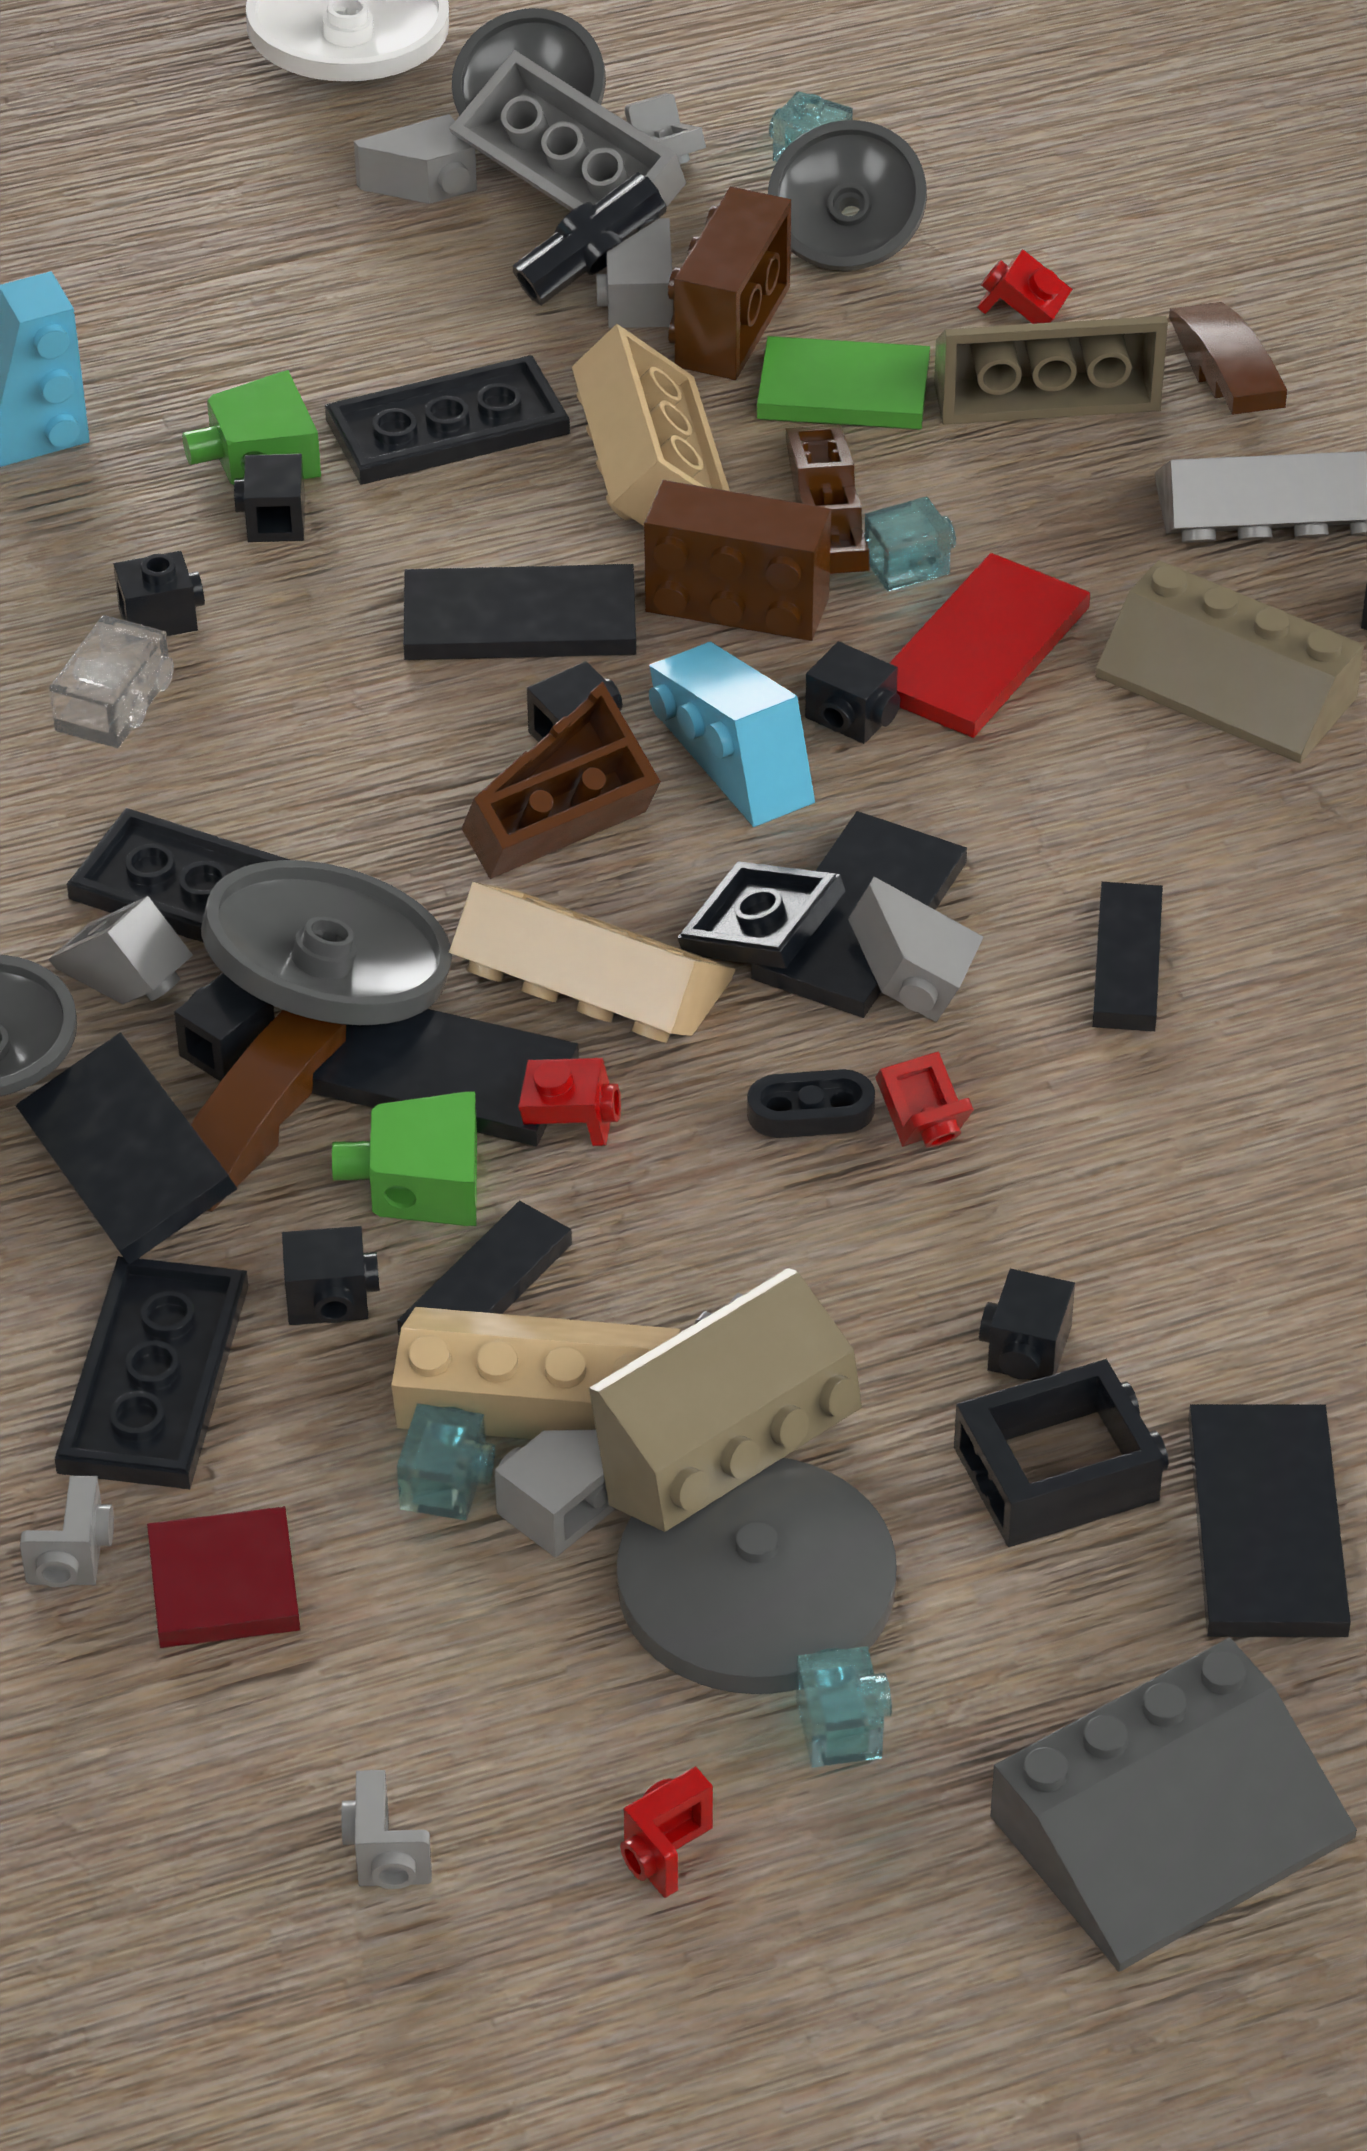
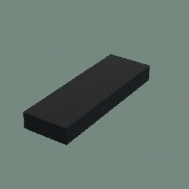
(1127, 956)
(499, 1264)

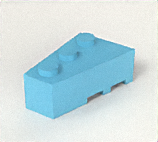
(39, 371)
(736, 728)

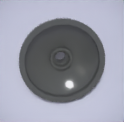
(540, 35)
(846, 167)
(35, 1023)

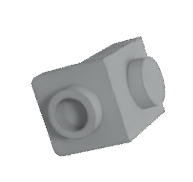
(660, 121)
(74, 1553)
(383, 1856)

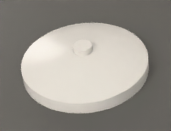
(347, 36)

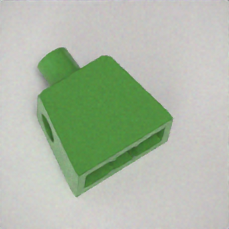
(255, 420)
(418, 1159)

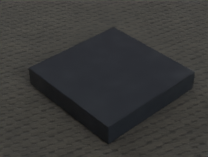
(762, 914)

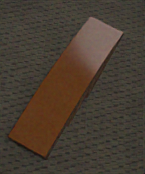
(1228, 357)
(825, 478)
(263, 1090)

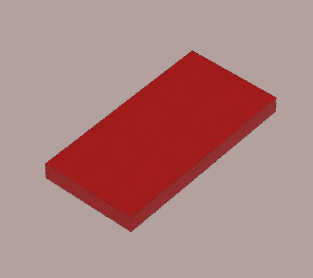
(985, 643)

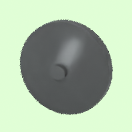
(326, 942)
(760, 1578)

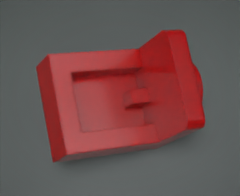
(1026, 288)
(570, 1093)
(923, 1101)
(662, 1822)

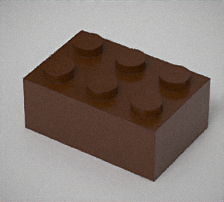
(731, 282)
(737, 560)

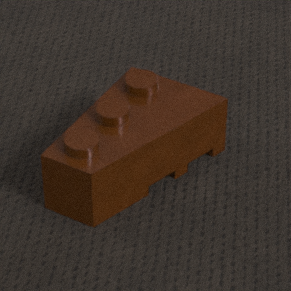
(563, 789)

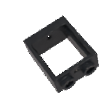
(1073, 1498)

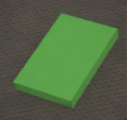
(843, 382)

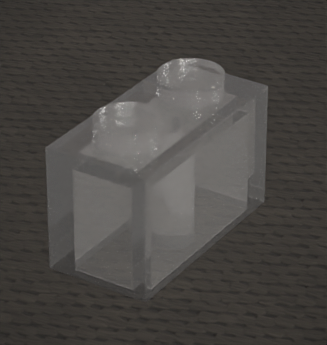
(111, 681)

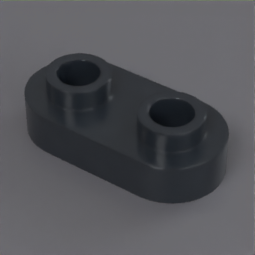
(810, 1103)

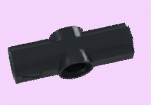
(586, 236)

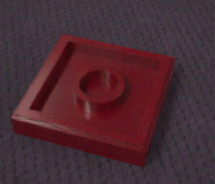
(223, 1577)

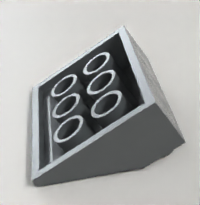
(1170, 1804)

